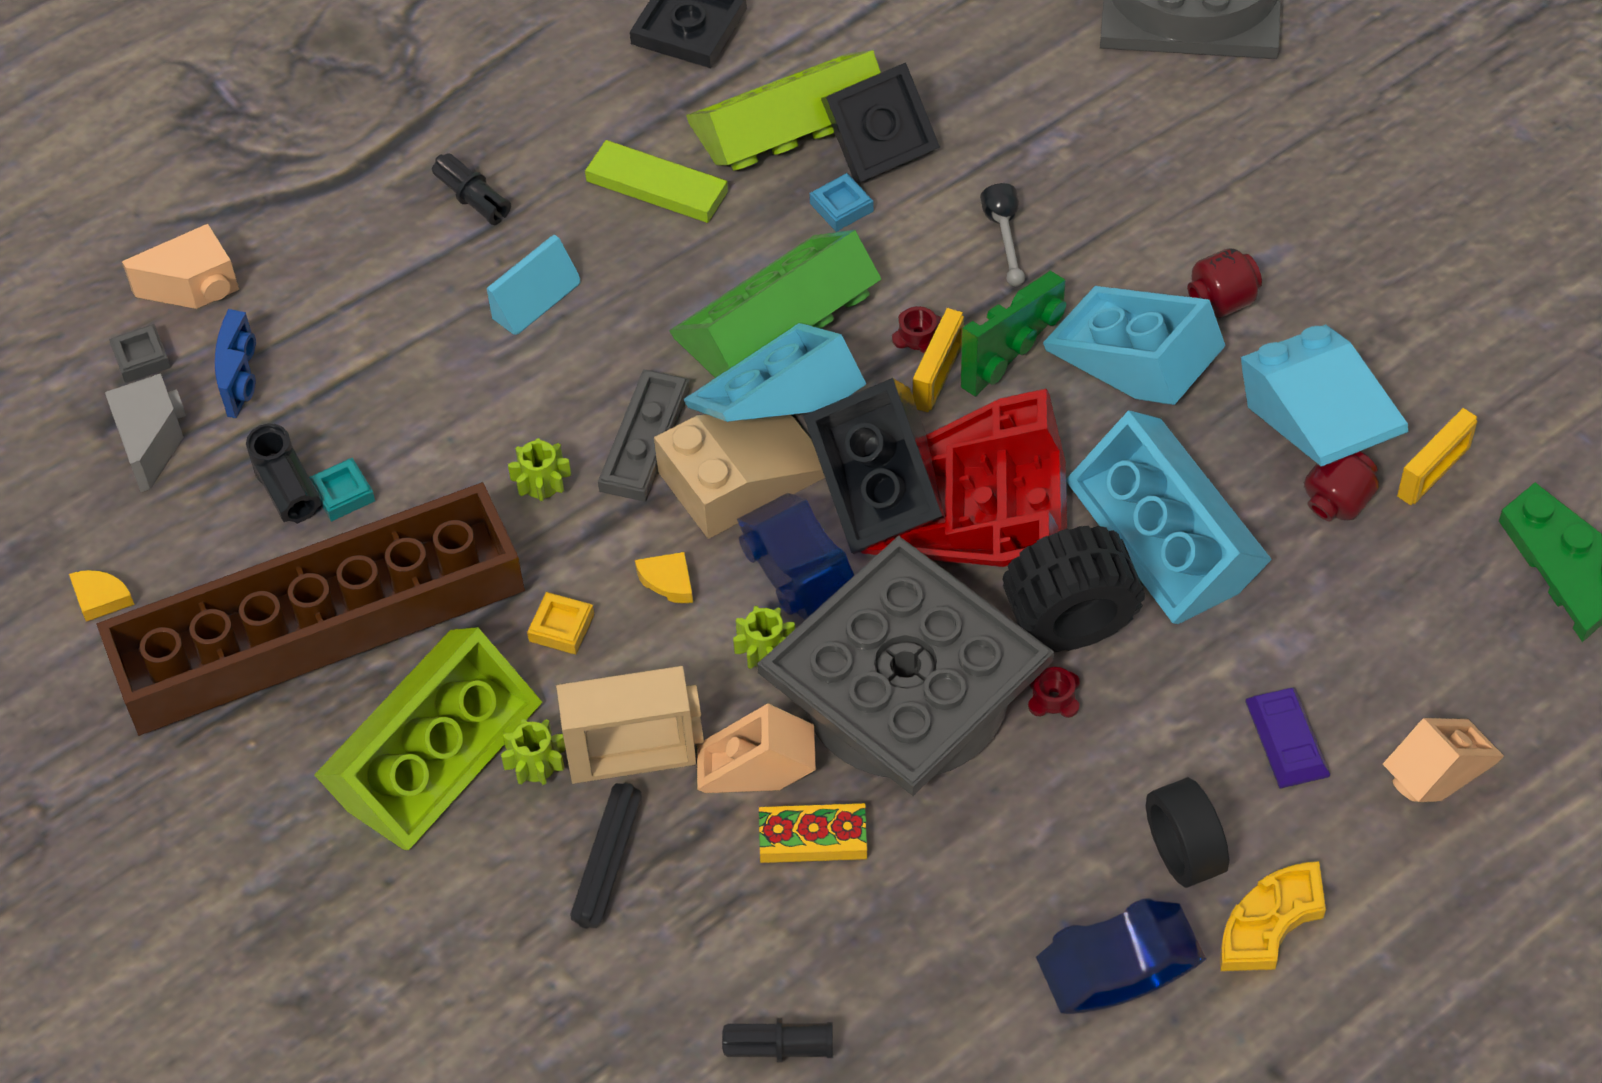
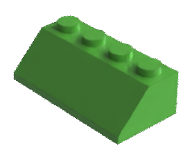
(791, 290)

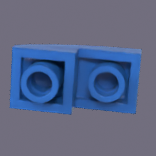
(232, 352)

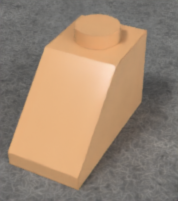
(183, 270)
(757, 753)
(1440, 759)

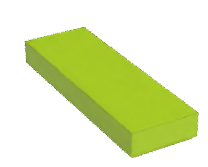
(656, 181)

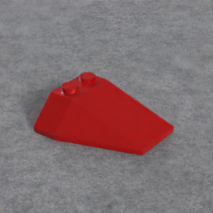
(996, 482)

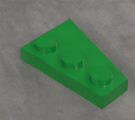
(1009, 331)
(1562, 550)

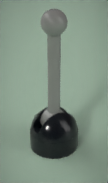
(1000, 205)

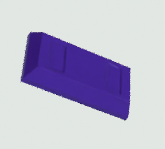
(1287, 737)

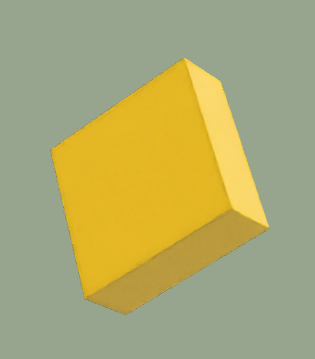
(560, 623)

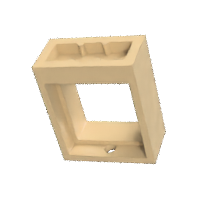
(629, 724)

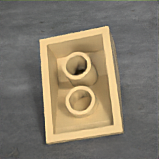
(734, 466)

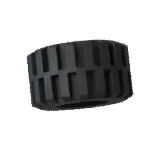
(1074, 587)

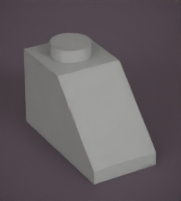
(147, 425)

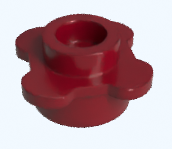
(916, 328)
(1054, 680)

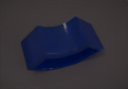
(794, 553)
(1120, 957)

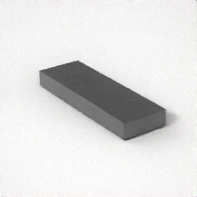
(632, 459)

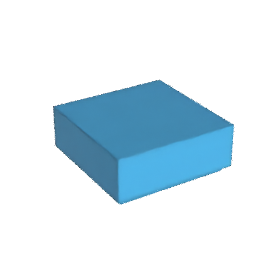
(841, 202)

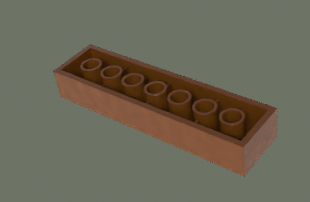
(310, 608)

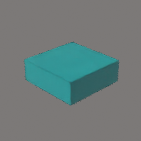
(342, 489)

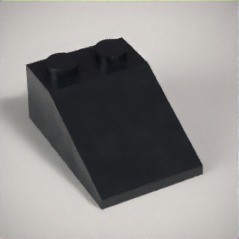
(876, 464)

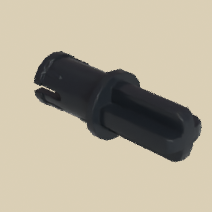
(471, 188)
(778, 1040)

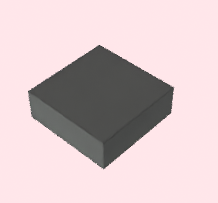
(139, 353)

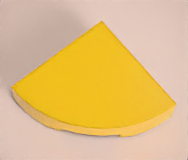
(666, 576)
(99, 593)

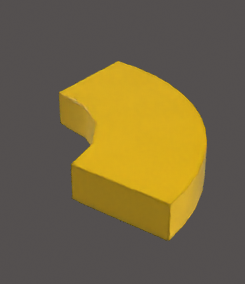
(1268, 914)

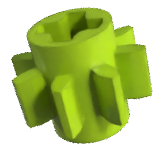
(539, 469)
(760, 633)
(533, 751)

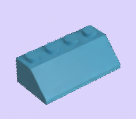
(1170, 517)

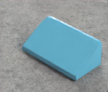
(532, 286)

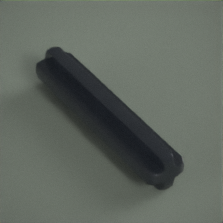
(606, 855)

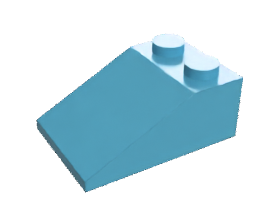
(1139, 341)
(785, 377)
(1320, 395)

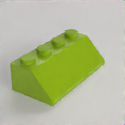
(777, 111)
(429, 737)

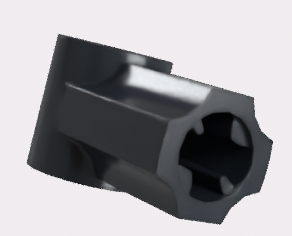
(282, 473)

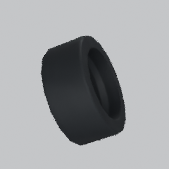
(1187, 832)

